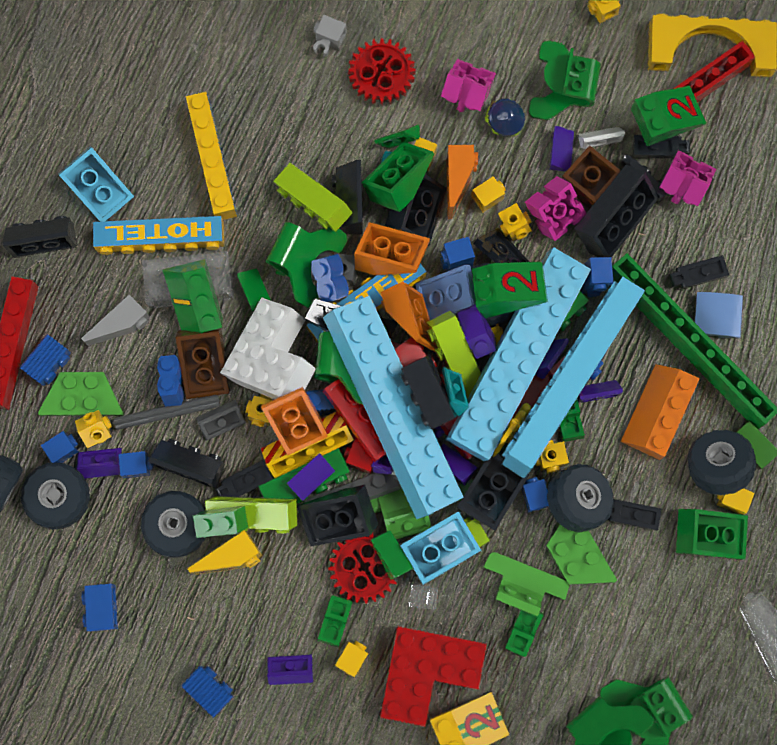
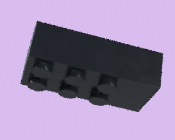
(617, 212)

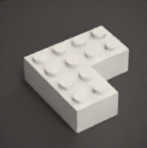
(262, 356)

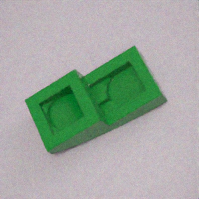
(571, 425)
(335, 621)
(523, 632)

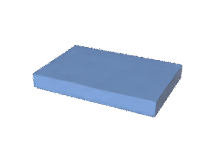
(448, 291)

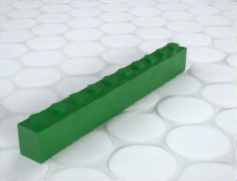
(696, 345)

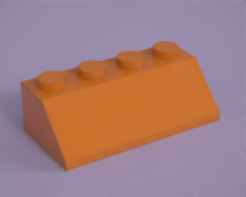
(659, 410)

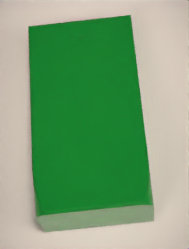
(391, 555)

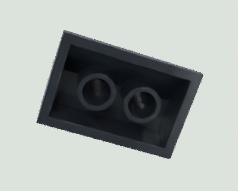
(349, 189)
(421, 212)
(40, 237)
(428, 392)
(188, 462)

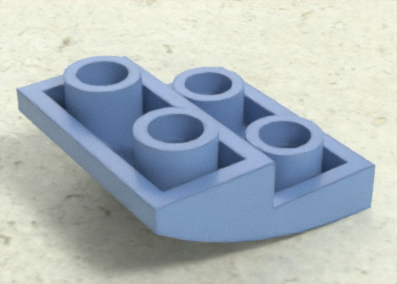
(719, 314)

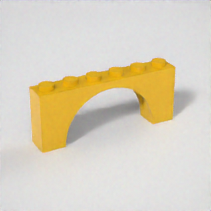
(670, 31)

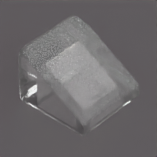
(423, 597)

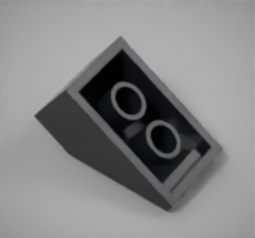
(492, 492)
(338, 516)

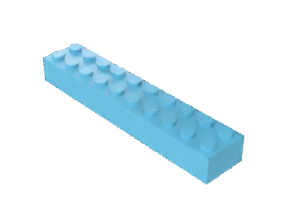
(517, 359)
(571, 376)
(387, 400)

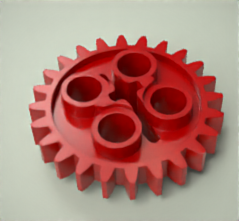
(365, 63)
(347, 578)

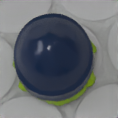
(505, 117)

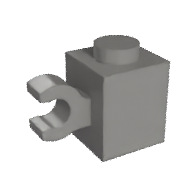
(329, 34)

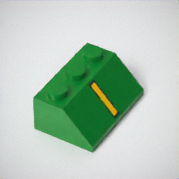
(194, 297)

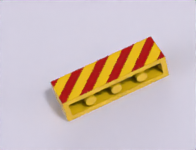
(281, 463)

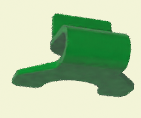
(569, 77)
(295, 252)
(331, 366)
(659, 700)
(609, 724)

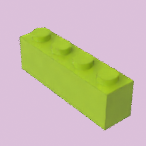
(313, 197)
(454, 348)
(261, 513)

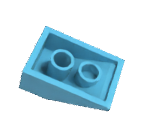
(96, 184)
(440, 548)

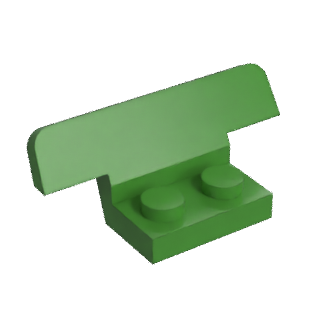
(399, 515)
(524, 585)

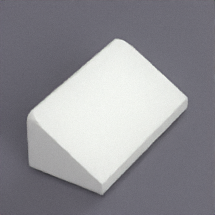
(601, 137)

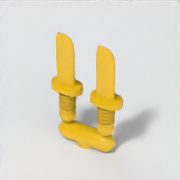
(513, 426)

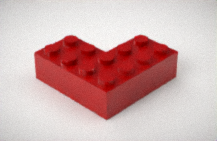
(418, 662)

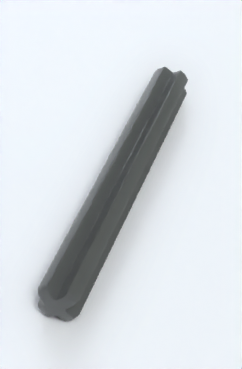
(166, 412)

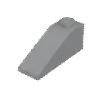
(122, 320)

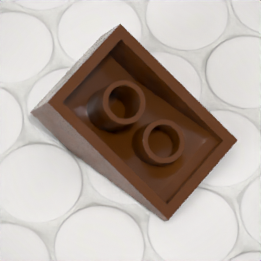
(201, 363)

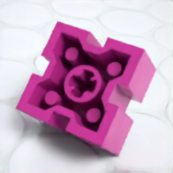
(468, 86)
(687, 179)
(555, 208)

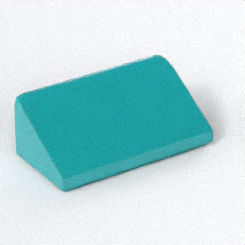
(455, 391)

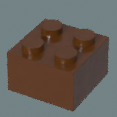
(590, 176)

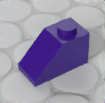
(477, 331)

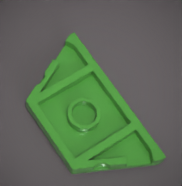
(80, 394)
(579, 557)

